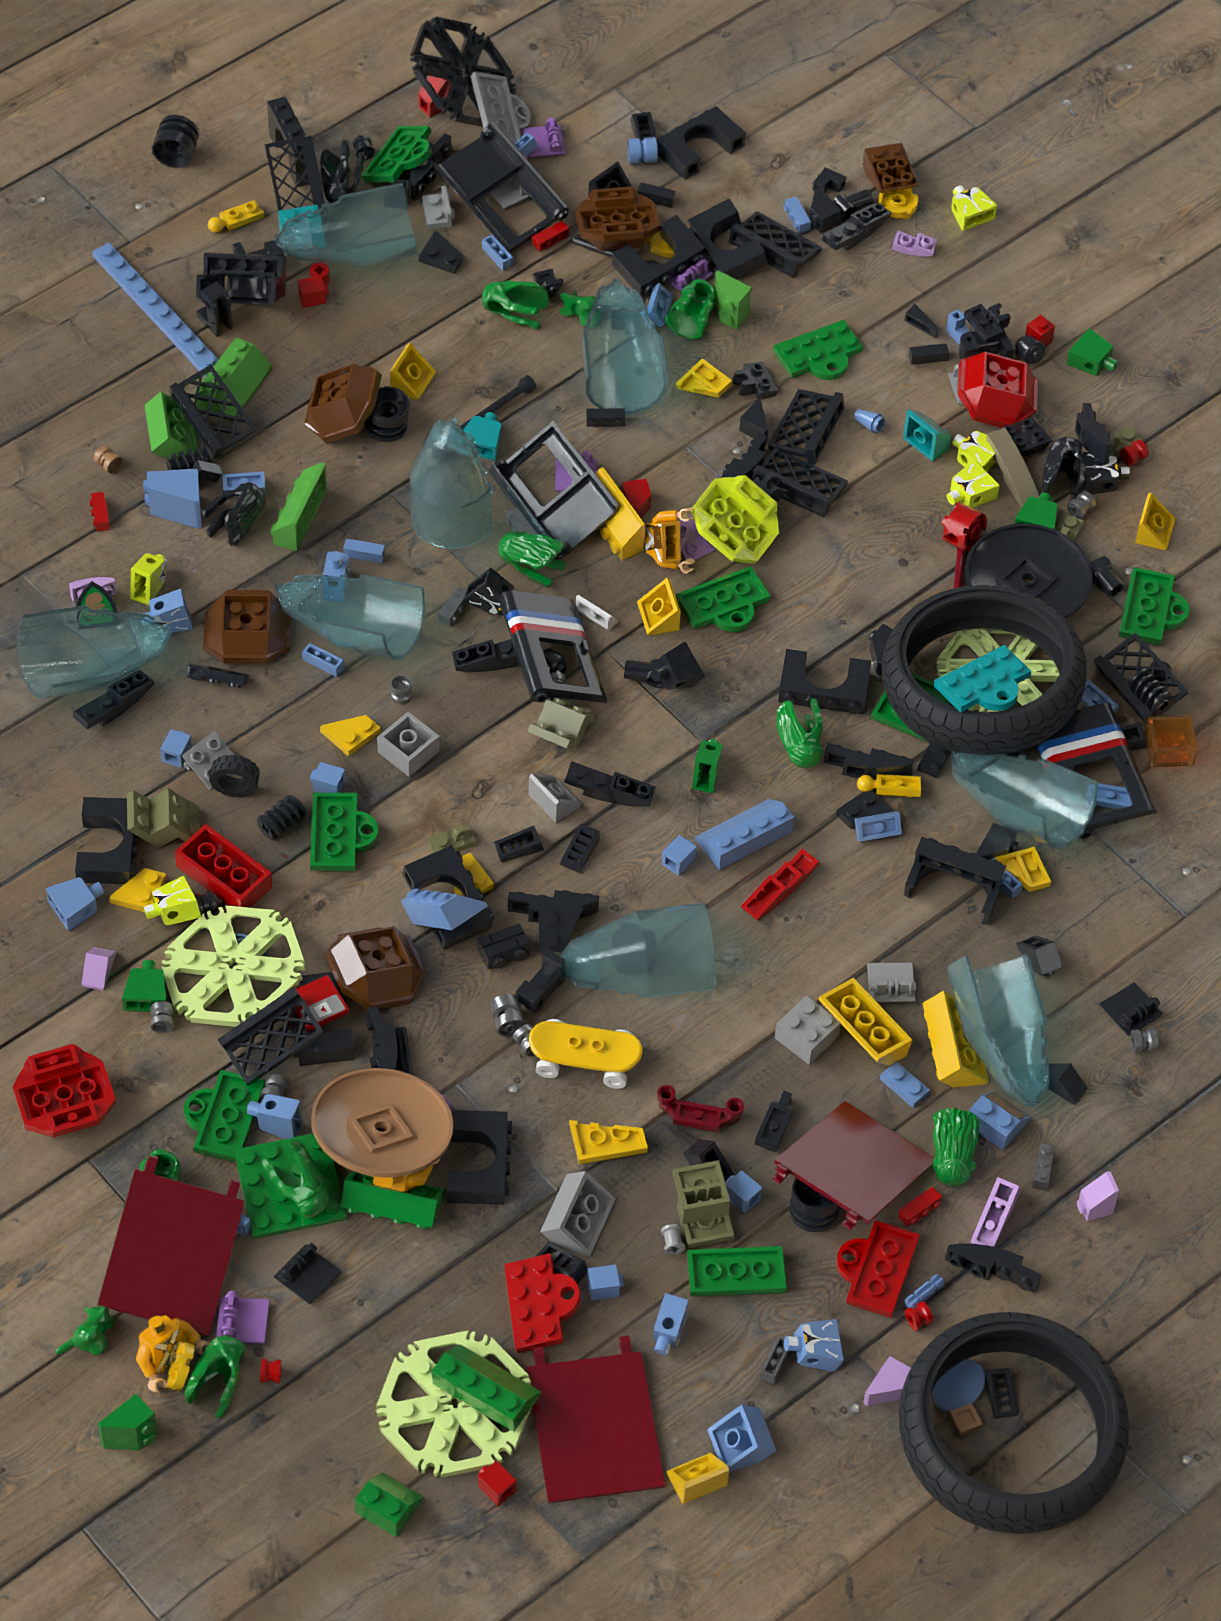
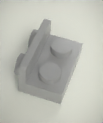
(438, 209)

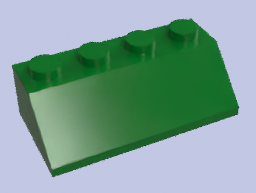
(414, 1206)
(484, 1386)

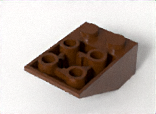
(889, 168)

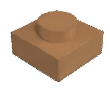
(965, 1419)

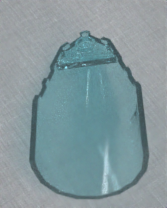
(353, 231)
(622, 352)
(450, 489)
(357, 613)
(85, 648)
(1029, 795)
(646, 953)
(1004, 1024)

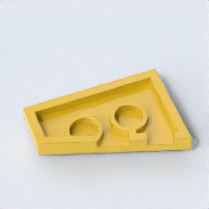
(604, 1143)

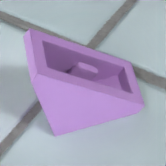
(97, 968)

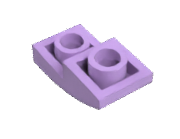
(918, 246)
(78, 586)

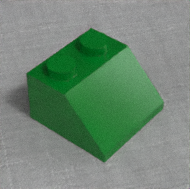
(128, 1426)
(387, 1503)

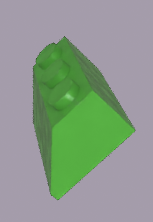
(168, 427)

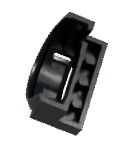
(249, 276)
(935, 856)

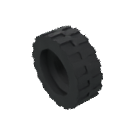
(238, 766)

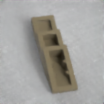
(1012, 465)

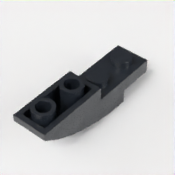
(426, 172)
(859, 227)
(1092, 434)
(749, 460)
(485, 657)
(115, 701)
(858, 763)
(613, 789)
(529, 904)
(383, 1041)
(985, 1259)

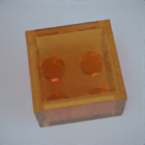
(1171, 741)

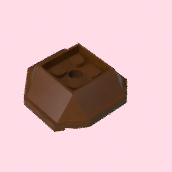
(617, 218)
(342, 401)
(246, 627)
(376, 967)

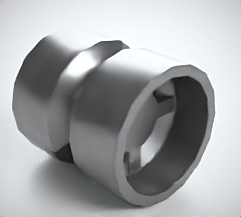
(507, 1014)

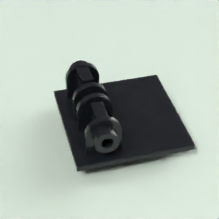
(1028, 436)
(1131, 1008)
(307, 1273)

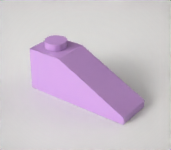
(996, 1212)

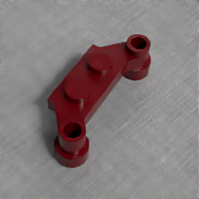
(699, 1115)

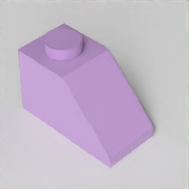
(1098, 1197)
(888, 1383)

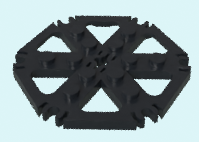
(452, 63)

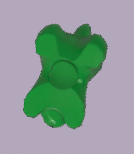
(577, 306)
(90, 1334)

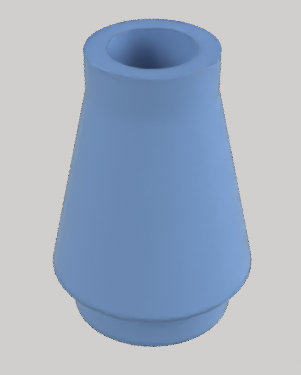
(872, 421)

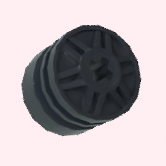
(175, 141)
(390, 415)
(811, 1209)

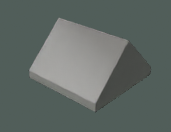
(552, 796)

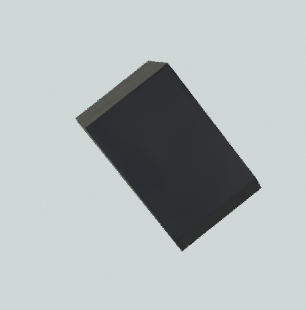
(754, 421)
(1066, 1082)

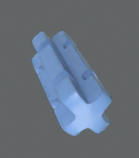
(925, 1291)

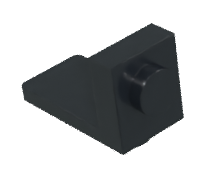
(547, 279)

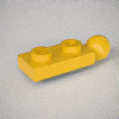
(236, 217)
(891, 785)

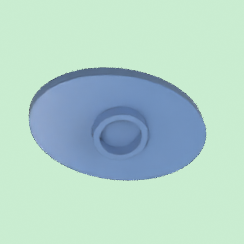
(959, 1386)

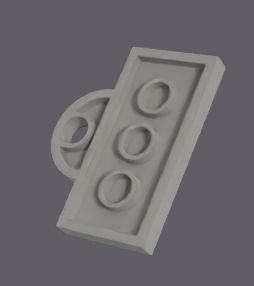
(499, 105)

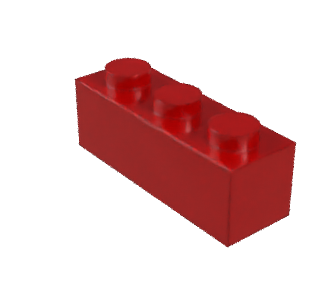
(550, 236)
(99, 511)
(920, 1207)

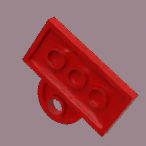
(878, 1267)
(538, 1302)

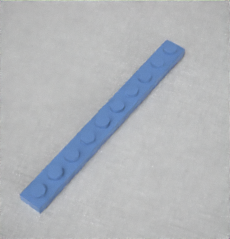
(154, 307)

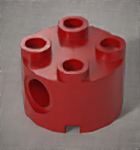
(963, 526)

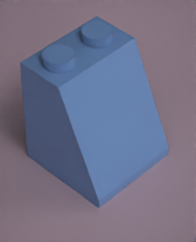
(174, 496)

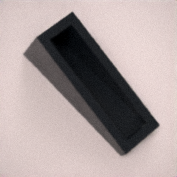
(920, 320)

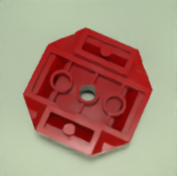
(997, 389)
(60, 1074)

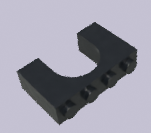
(711, 125)
(283, 126)
(733, 262)
(643, 275)
(847, 697)
(110, 866)
(447, 867)
(330, 1047)
(489, 1184)

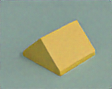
(411, 373)
(1155, 524)
(660, 609)
(699, 1477)

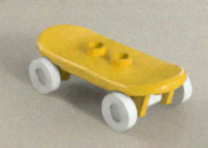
(584, 1048)

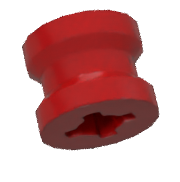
(320, 269)
(919, 1316)
(270, 1370)

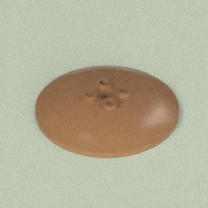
(388, 1099)

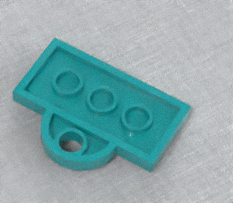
(984, 681)

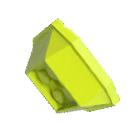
(747, 507)

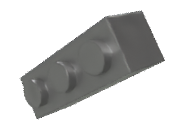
(518, 522)
(453, 606)
(1043, 1167)
(774, 1361)

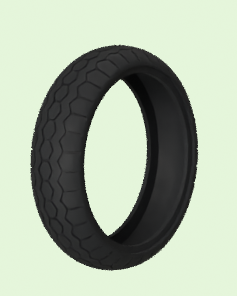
(984, 731)
(1050, 1343)

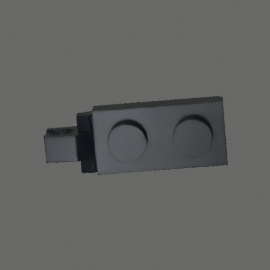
(216, 675)
(775, 1123)

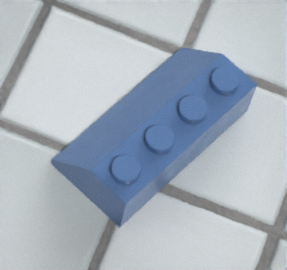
(746, 833)
(440, 908)

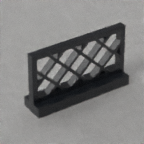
(311, 170)
(776, 257)
(197, 420)
(822, 428)
(797, 493)
(1121, 685)
(258, 1024)

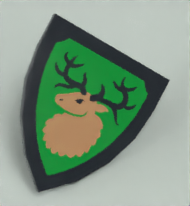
(96, 598)

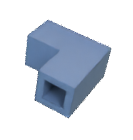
(956, 325)

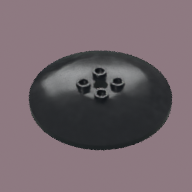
(1037, 553)

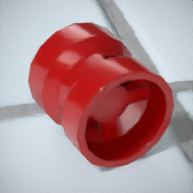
(1133, 453)

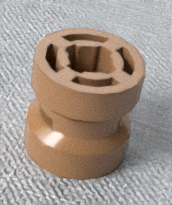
(110, 461)

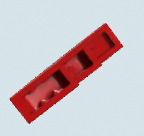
(780, 885)

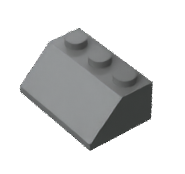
(578, 1213)

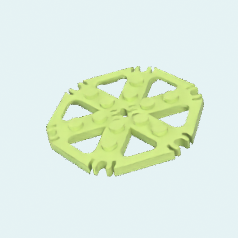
(982, 643)
(219, 976)
(445, 1417)

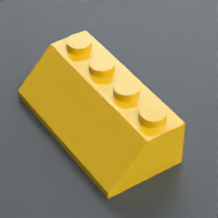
(625, 529)
(867, 1022)
(953, 1054)

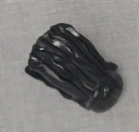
(336, 172)
(1062, 458)
(241, 516)

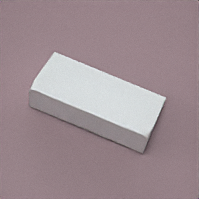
(595, 613)

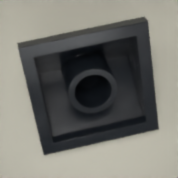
(610, 178)

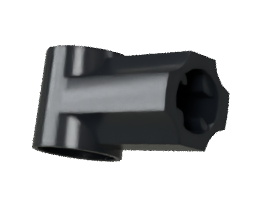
(853, 203)
(1105, 577)
(641, 671)

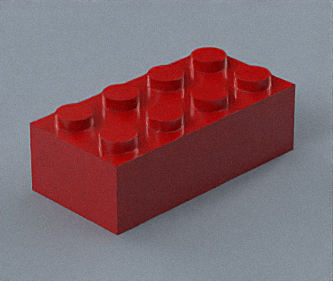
(223, 868)

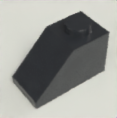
(823, 211)
(878, 642)
(998, 842)
(1042, 954)
(707, 1151)

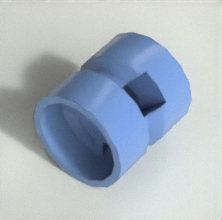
(642, 150)

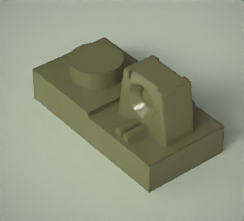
(1123, 438)
(1070, 526)
(459, 838)

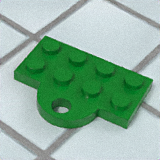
(402, 151)
(819, 351)
(724, 600)
(1151, 606)
(338, 832)
(223, 1117)

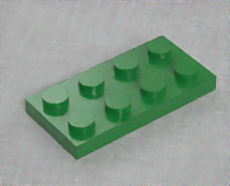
(736, 1271)

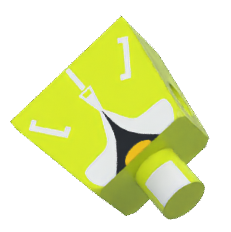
(972, 207)
(975, 448)
(973, 486)
(147, 577)
(173, 903)

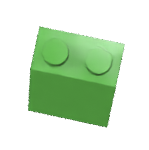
(732, 300)

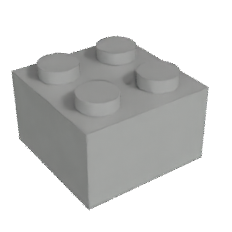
(408, 744)
(807, 1030)

